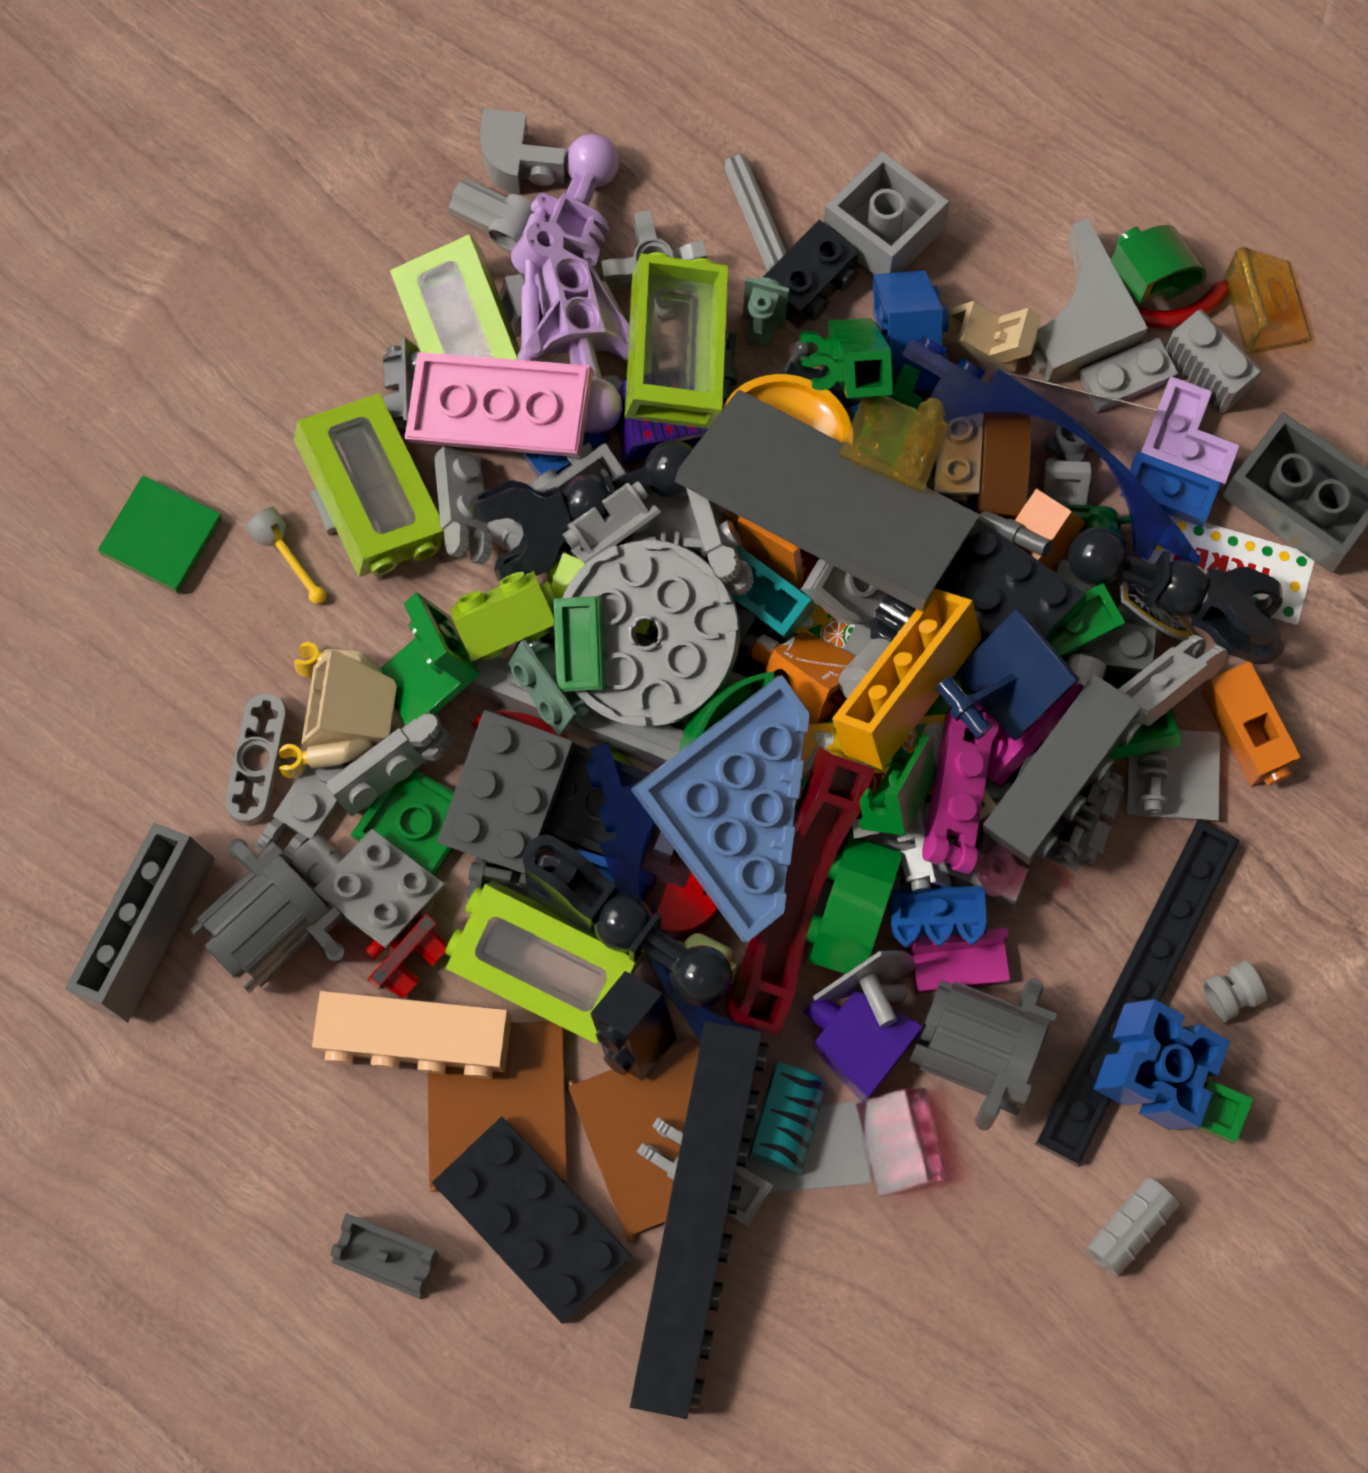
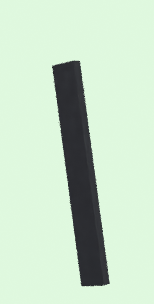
(1141, 979)

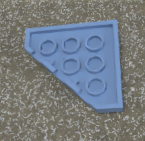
(732, 805)

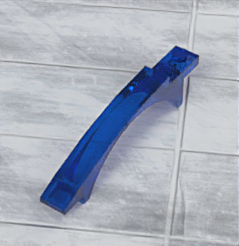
(966, 393)
(626, 858)

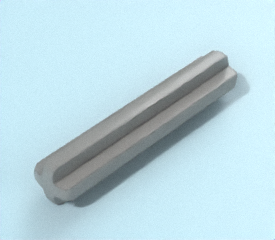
(755, 210)

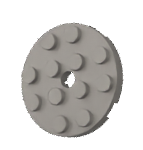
(694, 626)

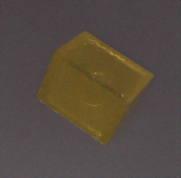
(1266, 302)

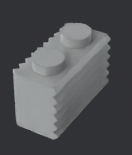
(1212, 361)

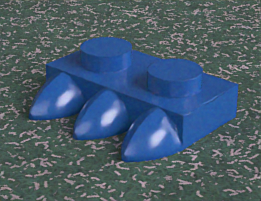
(938, 914)

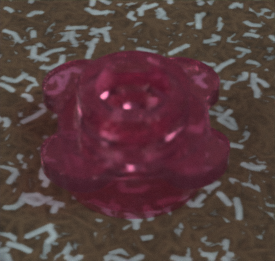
(992, 881)

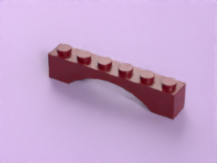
(774, 955)

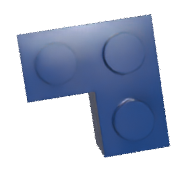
(906, 309)

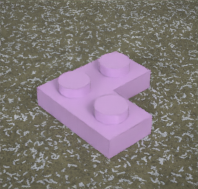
(1176, 435)

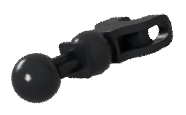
(548, 512)
(1216, 600)
(621, 920)

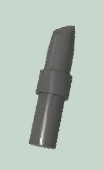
(1017, 533)

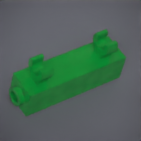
(854, 358)

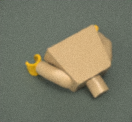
(346, 709)

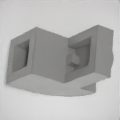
(510, 160)

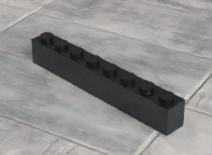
(696, 1220)

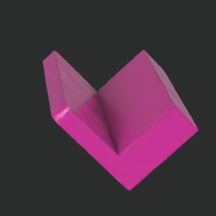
(960, 962)

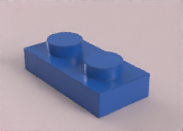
(1175, 488)

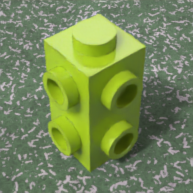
(504, 615)

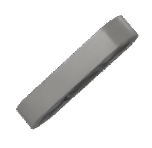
(251, 725)

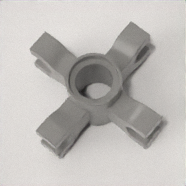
(619, 271)

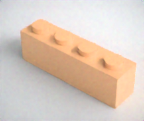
(412, 1033)

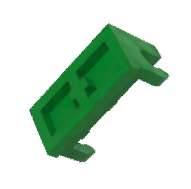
(900, 790)

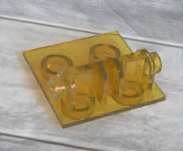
(896, 439)

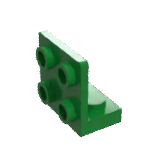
(430, 666)

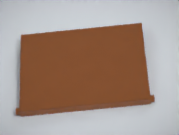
(526, 1096)
(620, 1117)

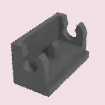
(384, 1256)

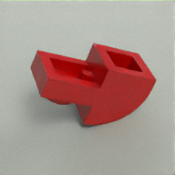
(686, 909)

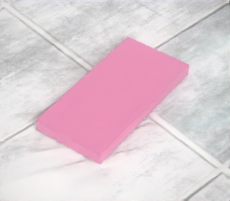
(499, 404)

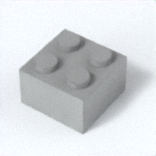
(887, 215)

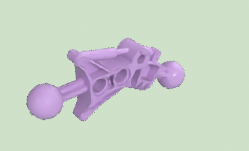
(563, 247)

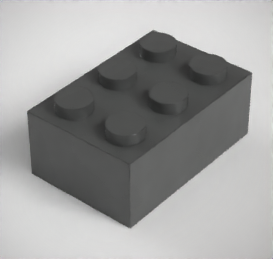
(1303, 492)
(505, 790)

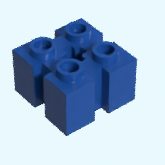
(1162, 1065)

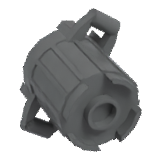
(266, 918)
(984, 1044)

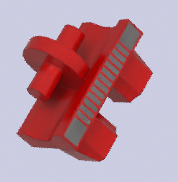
(391, 971)

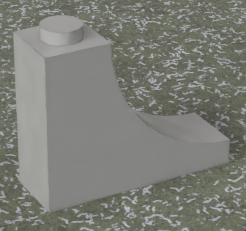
(1095, 321)

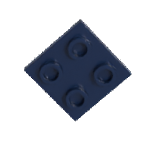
(1012, 676)

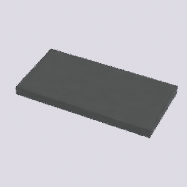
(847, 515)

